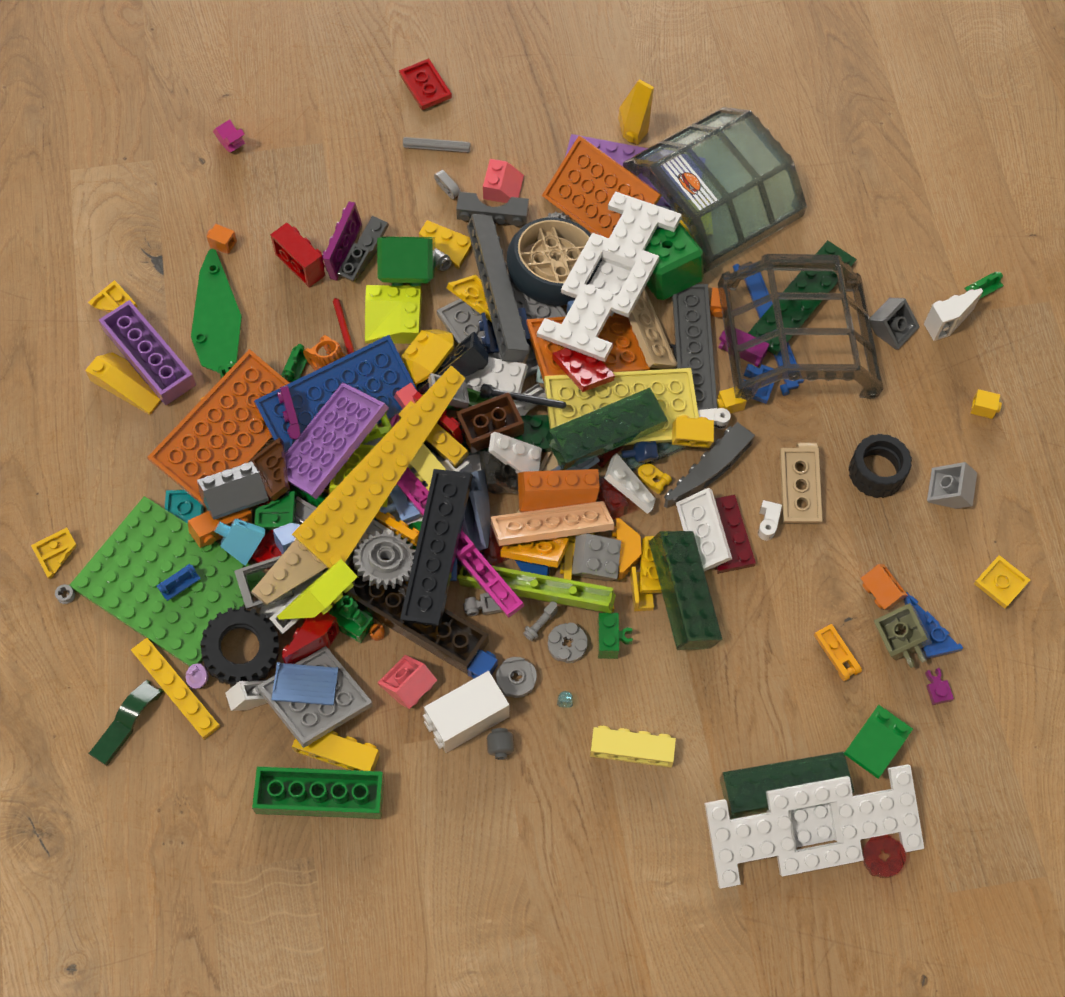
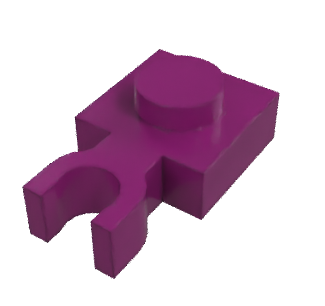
(938, 690)

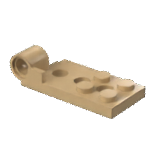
(808, 456)

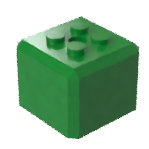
(406, 260)
(678, 264)

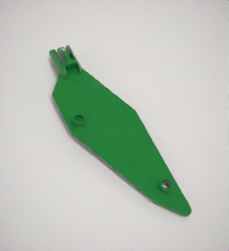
(215, 318)

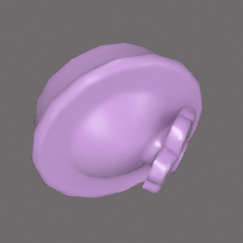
(196, 676)

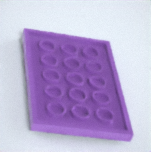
(332, 438)

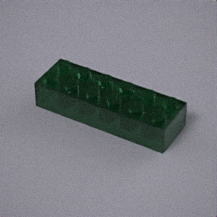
(606, 428)
(685, 590)
(747, 787)

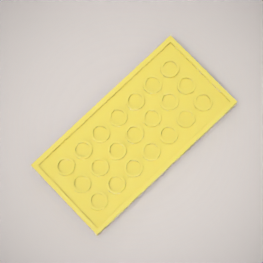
(671, 388)

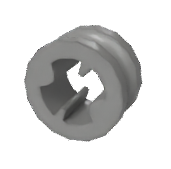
(60, 590)

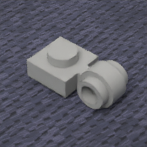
(486, 603)

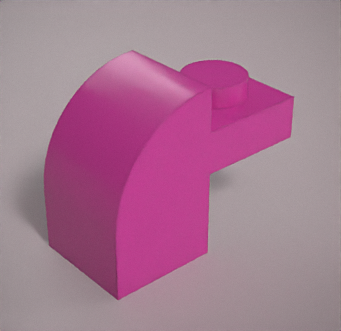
(229, 136)

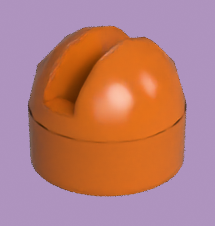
(379, 634)

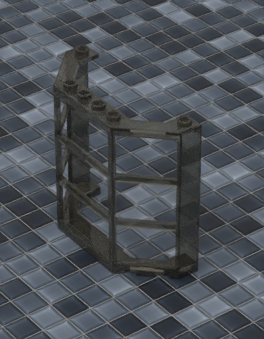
(847, 280)

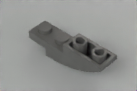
(364, 250)

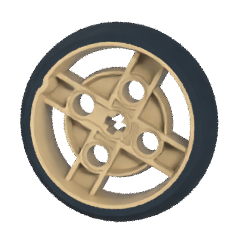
(550, 260)

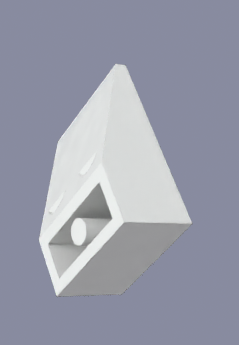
(949, 314)

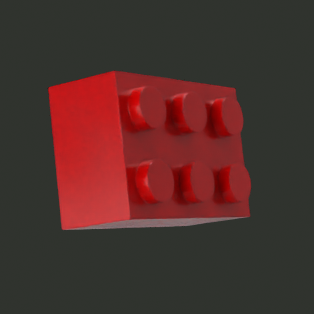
(298, 254)

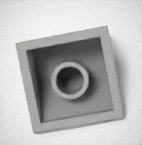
(952, 485)

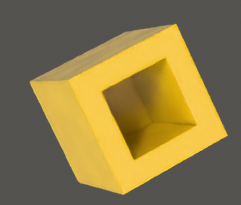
(727, 400)
(986, 404)

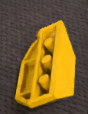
(427, 353)

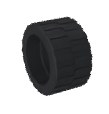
(888, 448)

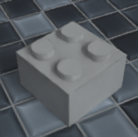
(596, 557)

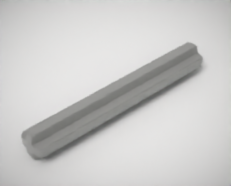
(435, 144)

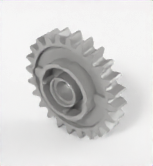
(383, 546)

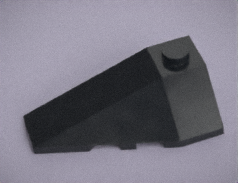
(466, 360)

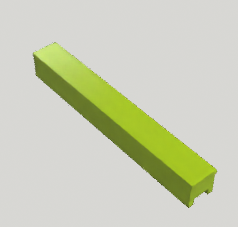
(550, 589)

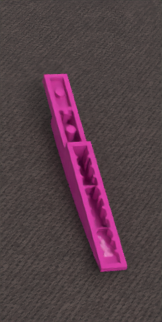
(466, 553)

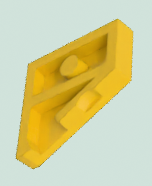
(110, 298)
(54, 551)

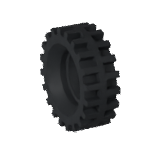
(238, 619)

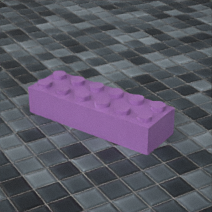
(147, 352)

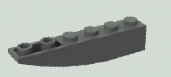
(712, 464)

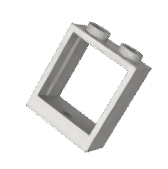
(244, 586)

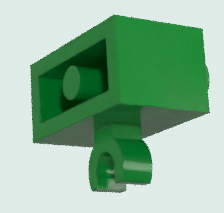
(610, 635)

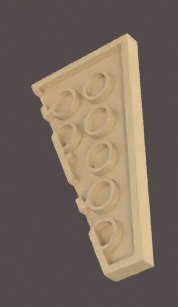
(290, 571)

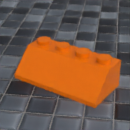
(556, 488)

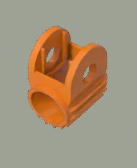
(333, 350)

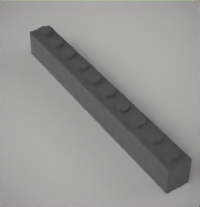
(497, 289)

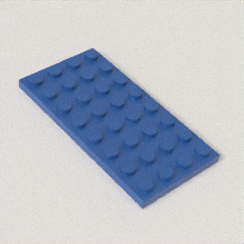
(372, 370)

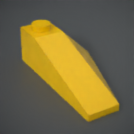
(636, 112)
(123, 381)

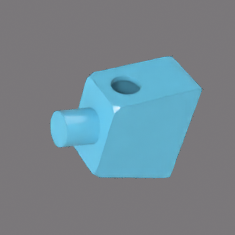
(240, 539)

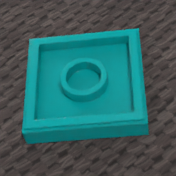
(182, 505)

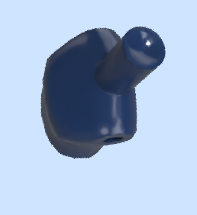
(642, 451)

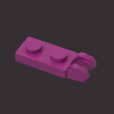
(289, 413)

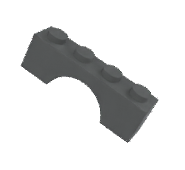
(512, 213)

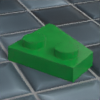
(277, 512)

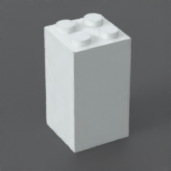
(466, 712)

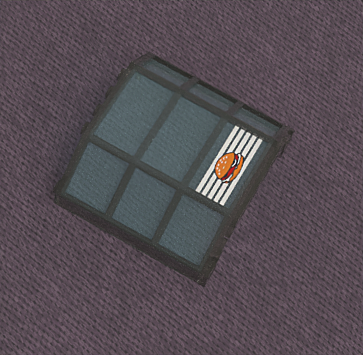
(725, 182)

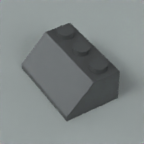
(232, 490)

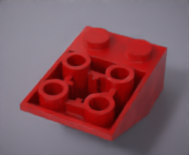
(311, 637)

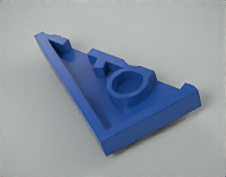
(941, 641)

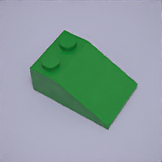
(878, 741)

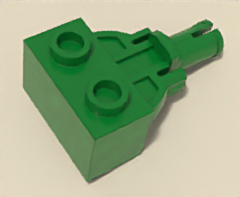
(352, 620)

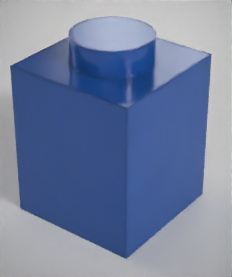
(482, 663)

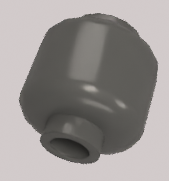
(500, 743)

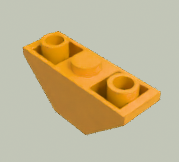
(630, 547)

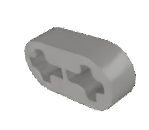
(447, 184)

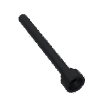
(488, 391)

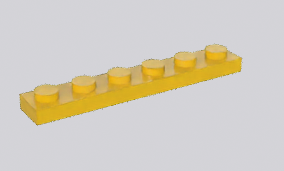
(175, 688)

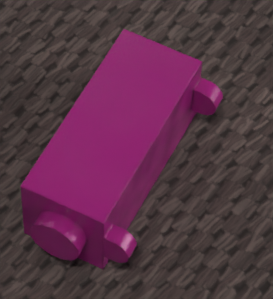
(753, 354)

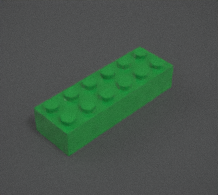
(318, 792)

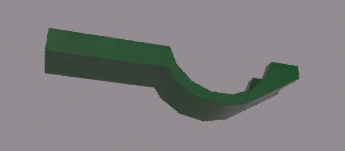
(124, 722)

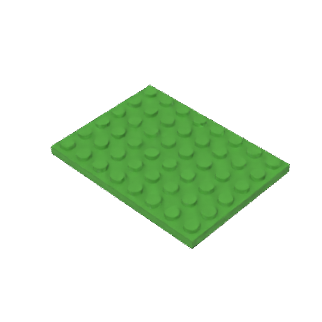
(143, 554)

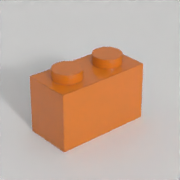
(883, 587)

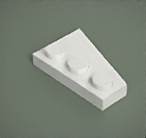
(515, 452)
(629, 484)

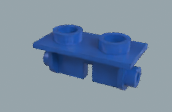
(178, 582)

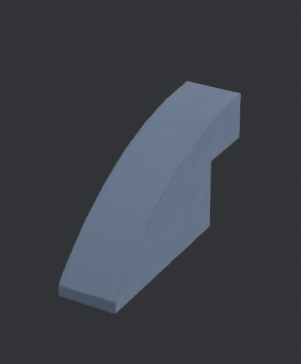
(477, 513)

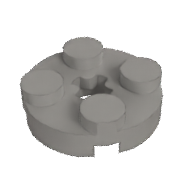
(564, 653)
(522, 668)

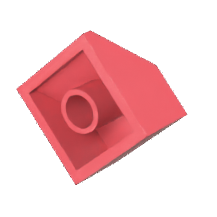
(502, 181)
(407, 681)

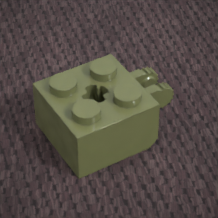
(912, 640)

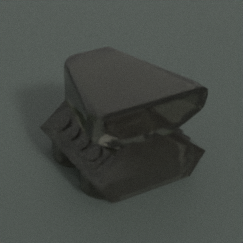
(499, 477)

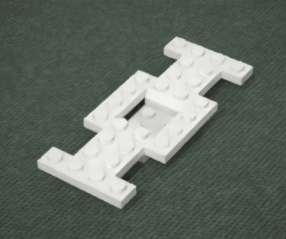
(617, 280)
(813, 816)

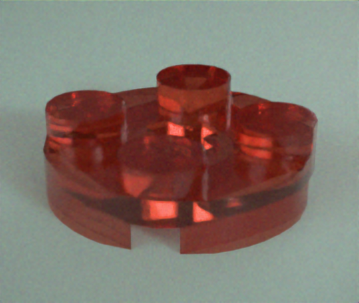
(877, 866)

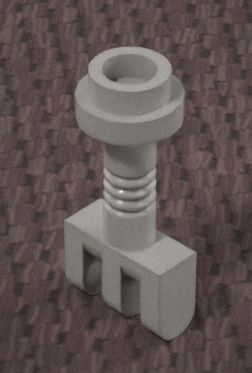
(549, 612)

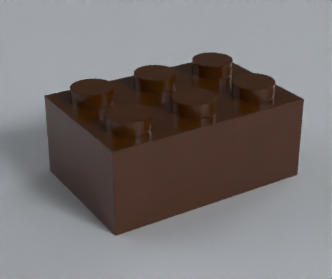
(487, 417)

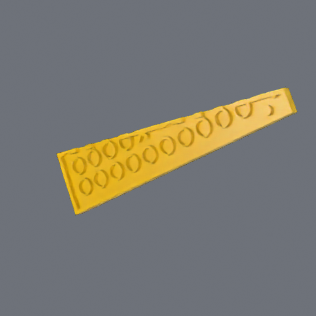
(349, 509)

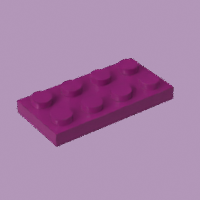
(342, 240)

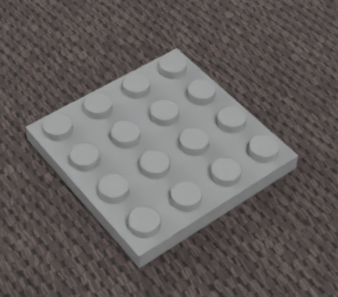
(313, 721)

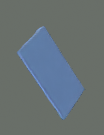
(305, 684)

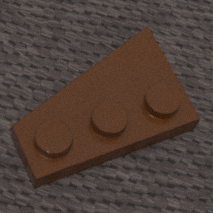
(273, 469)

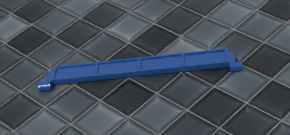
(757, 290)

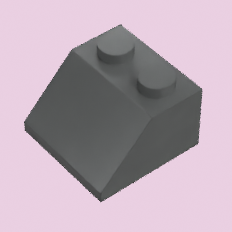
(894, 322)

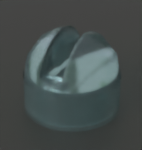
(565, 699)

